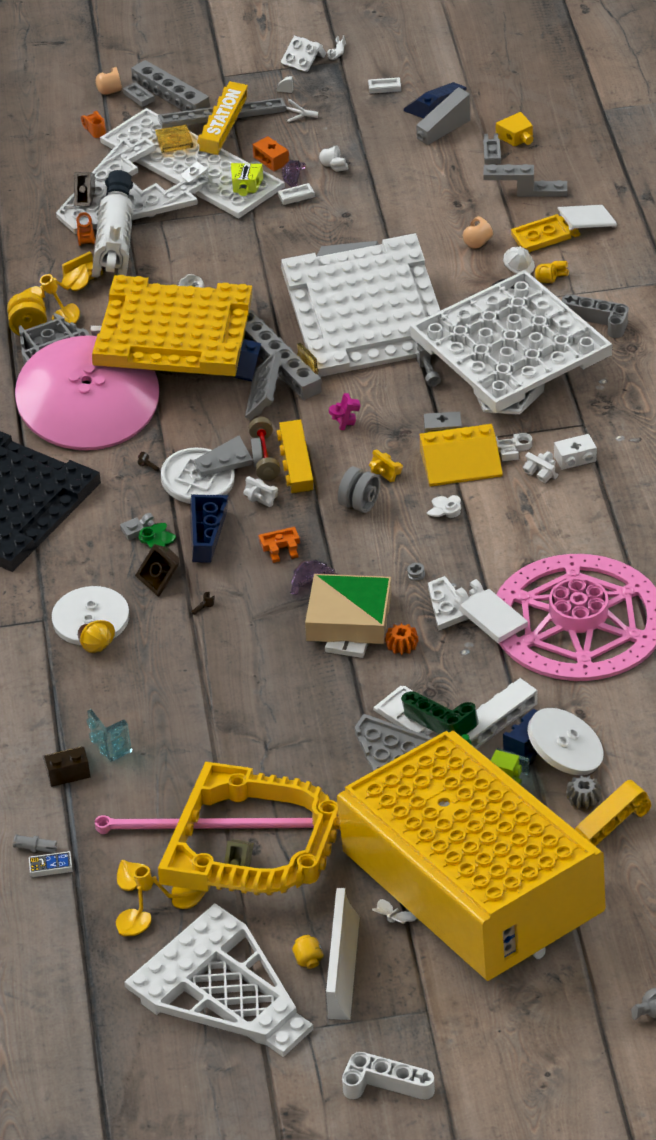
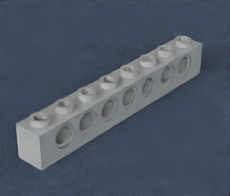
(292, 369)

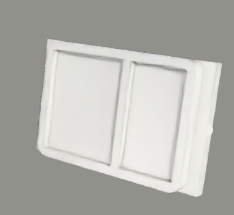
(392, 710)

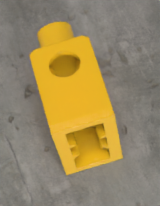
(515, 130)

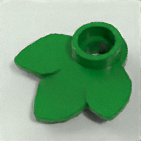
(156, 535)

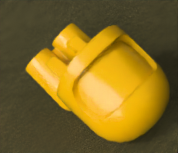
(549, 271)

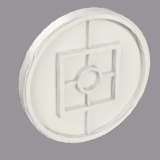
(182, 479)
(86, 606)
(565, 741)

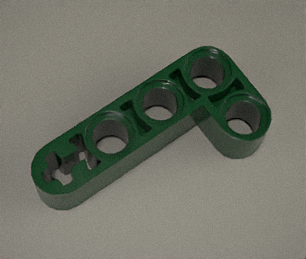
(438, 717)

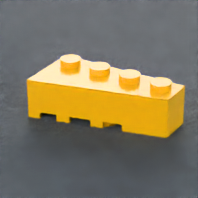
(295, 456)

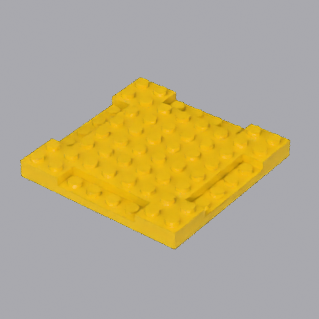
(173, 327)

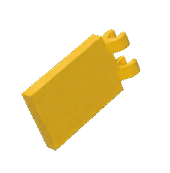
(543, 233)

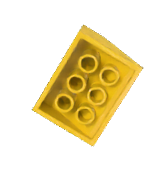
(460, 455)

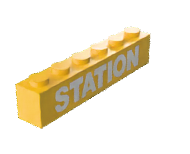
(222, 118)

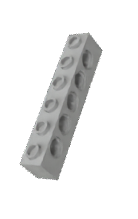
(168, 87)

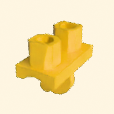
(383, 465)

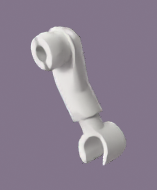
(335, 53)

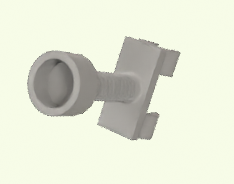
(424, 360)

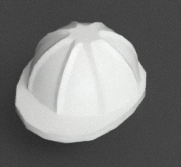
(518, 259)

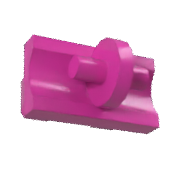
(342, 411)

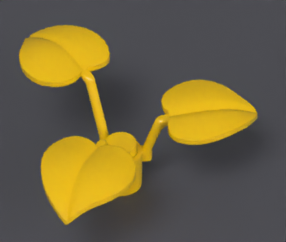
(76, 280)
(137, 875)

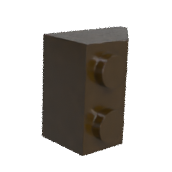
(67, 766)

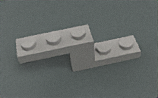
(525, 180)

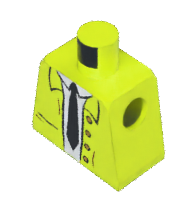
(246, 177)

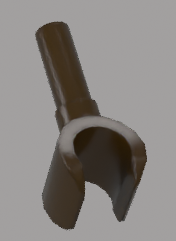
(143, 459)
(207, 601)

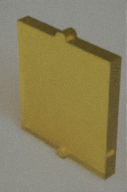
(308, 358)

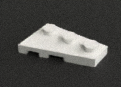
(444, 607)

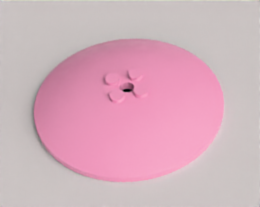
(79, 414)

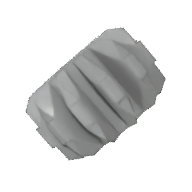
(583, 792)

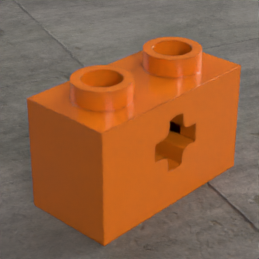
(270, 153)

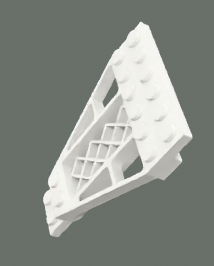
(205, 948)

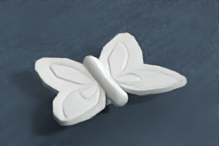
(386, 908)

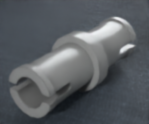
(35, 844)

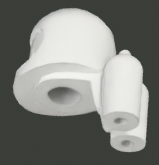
(331, 158)

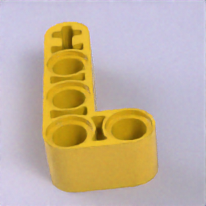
(614, 811)

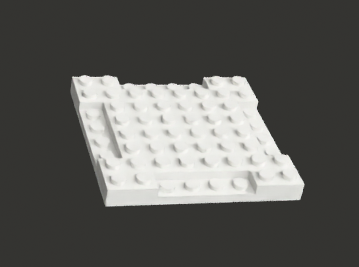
(361, 303)
(510, 339)

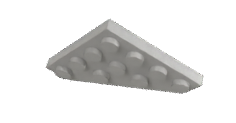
(385, 741)

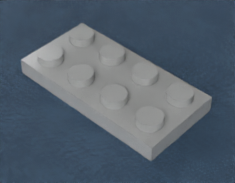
(263, 386)

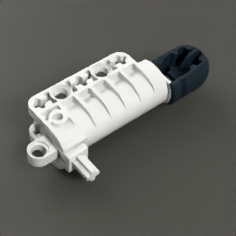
(114, 225)

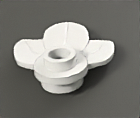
(445, 506)

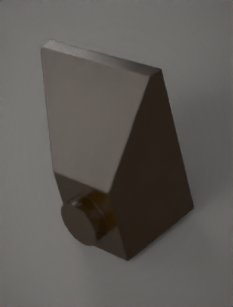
(158, 568)

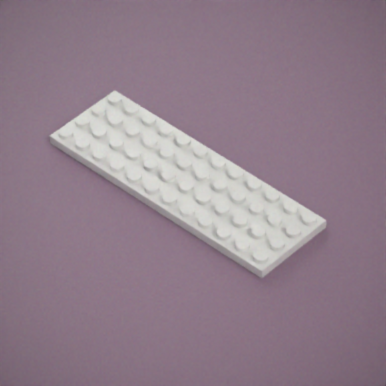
(174, 163)

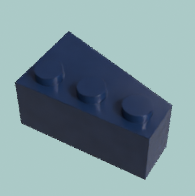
(518, 739)

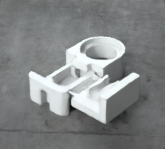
(509, 447)

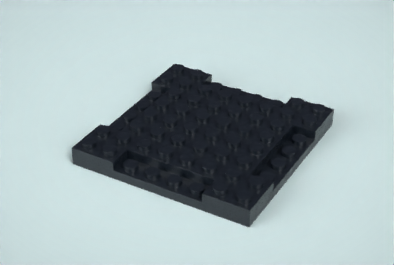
(36, 497)

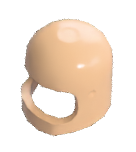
(109, 82)
(477, 235)

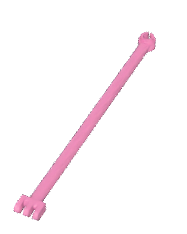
(104, 824)

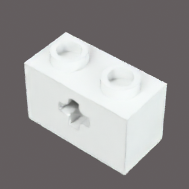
(575, 451)

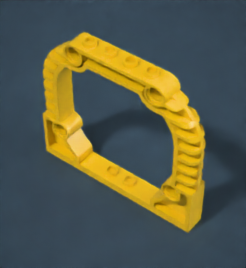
(220, 782)

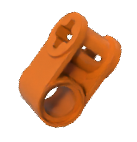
(94, 124)
(85, 232)

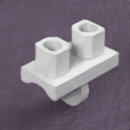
(543, 464)
(259, 491)

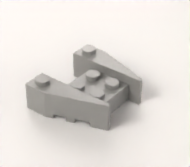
(47, 333)

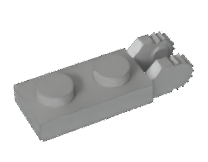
(492, 150)

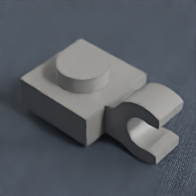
(133, 527)

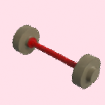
(268, 467)

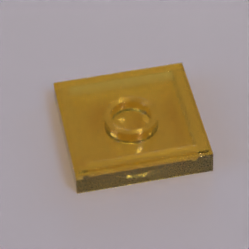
(174, 138)

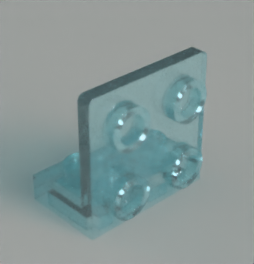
(113, 740)

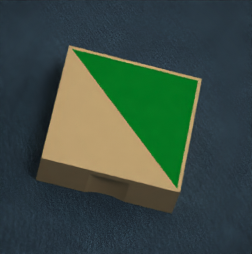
(348, 608)

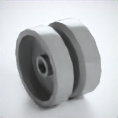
(359, 489)

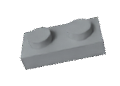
(138, 94)

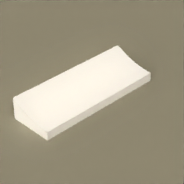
(342, 958)

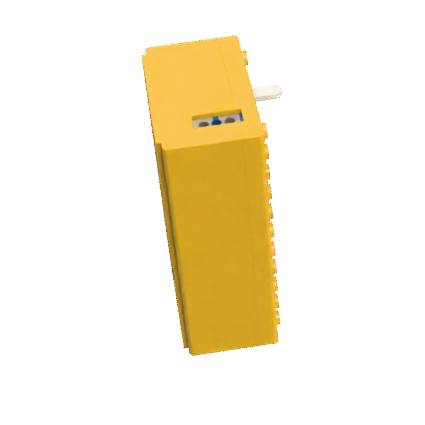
(471, 853)

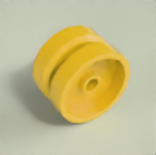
(26, 310)

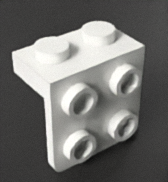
(302, 53)

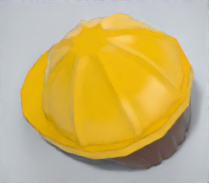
(96, 635)

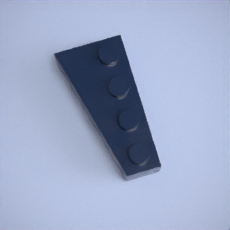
(206, 522)

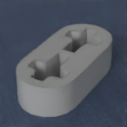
(256, 450)

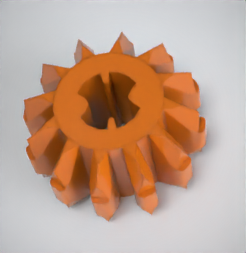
(401, 638)

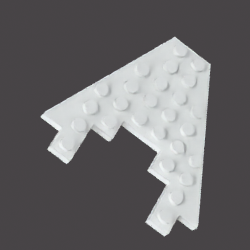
(145, 202)

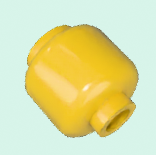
(307, 951)

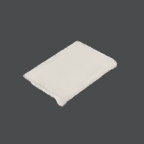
(587, 216)

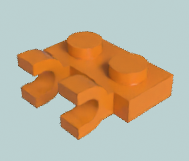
(279, 539)

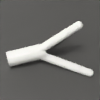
(307, 113)

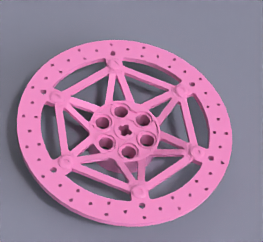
(580, 606)

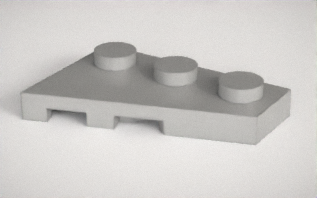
(224, 458)

